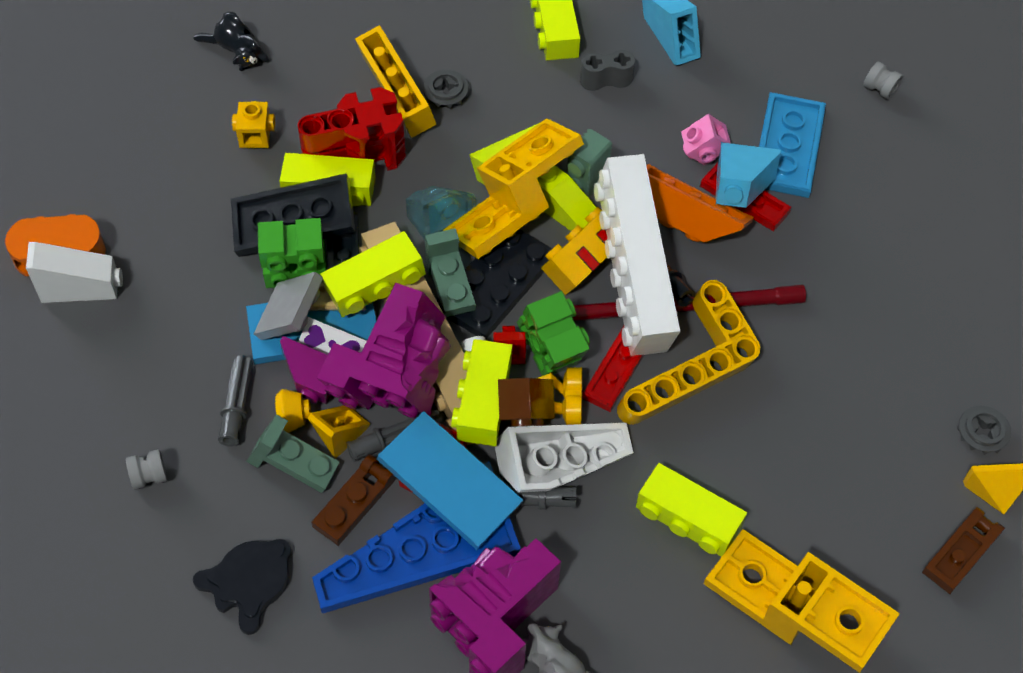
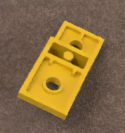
(514, 187)
(801, 599)

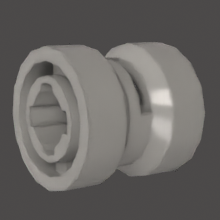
(883, 80)
(146, 470)

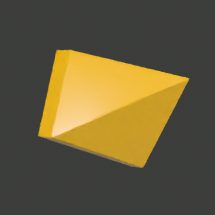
(337, 427)
(996, 484)

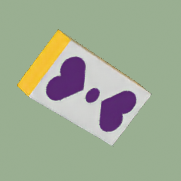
(322, 336)

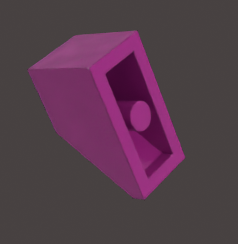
(304, 368)

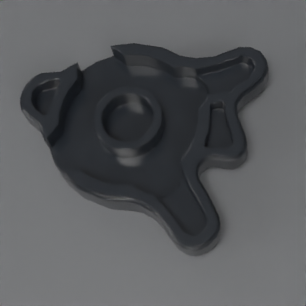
(248, 579)

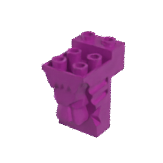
(396, 360)
(492, 601)

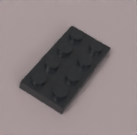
(321, 198)
(501, 281)

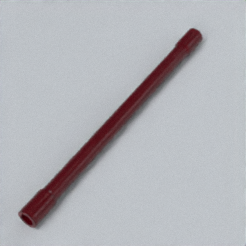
(778, 295)

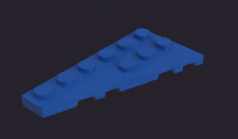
(407, 555)

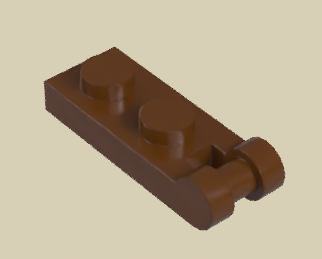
(353, 501)
(962, 551)

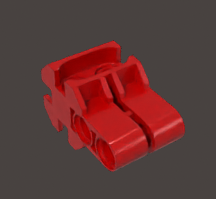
(357, 130)

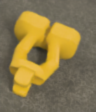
(572, 391)

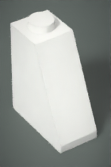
(71, 274)

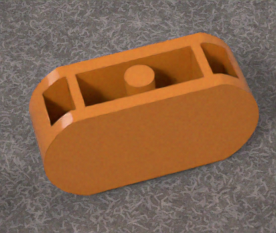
(66, 231)

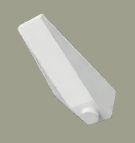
(557, 454)

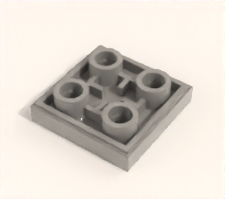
(289, 306)

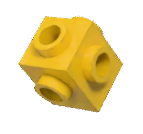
(253, 124)

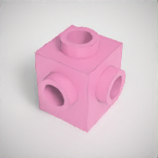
(704, 139)

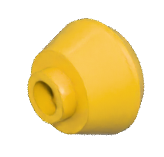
(293, 408)

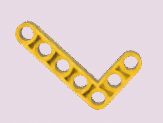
(698, 367)

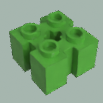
(290, 249)
(553, 334)

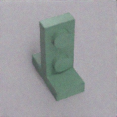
(448, 272)
(293, 456)

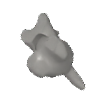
(548, 653)

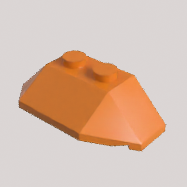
(692, 210)

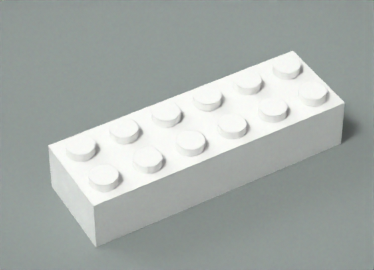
(636, 256)

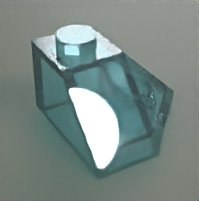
(437, 208)

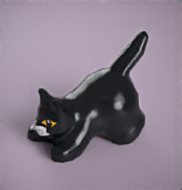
(235, 37)

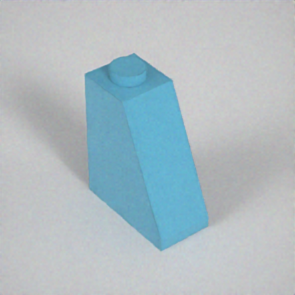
(675, 28)
(744, 173)

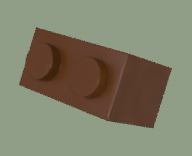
(526, 401)

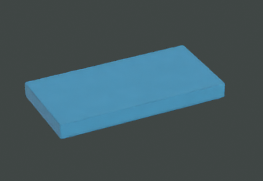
(795, 129)
(270, 350)
(450, 480)

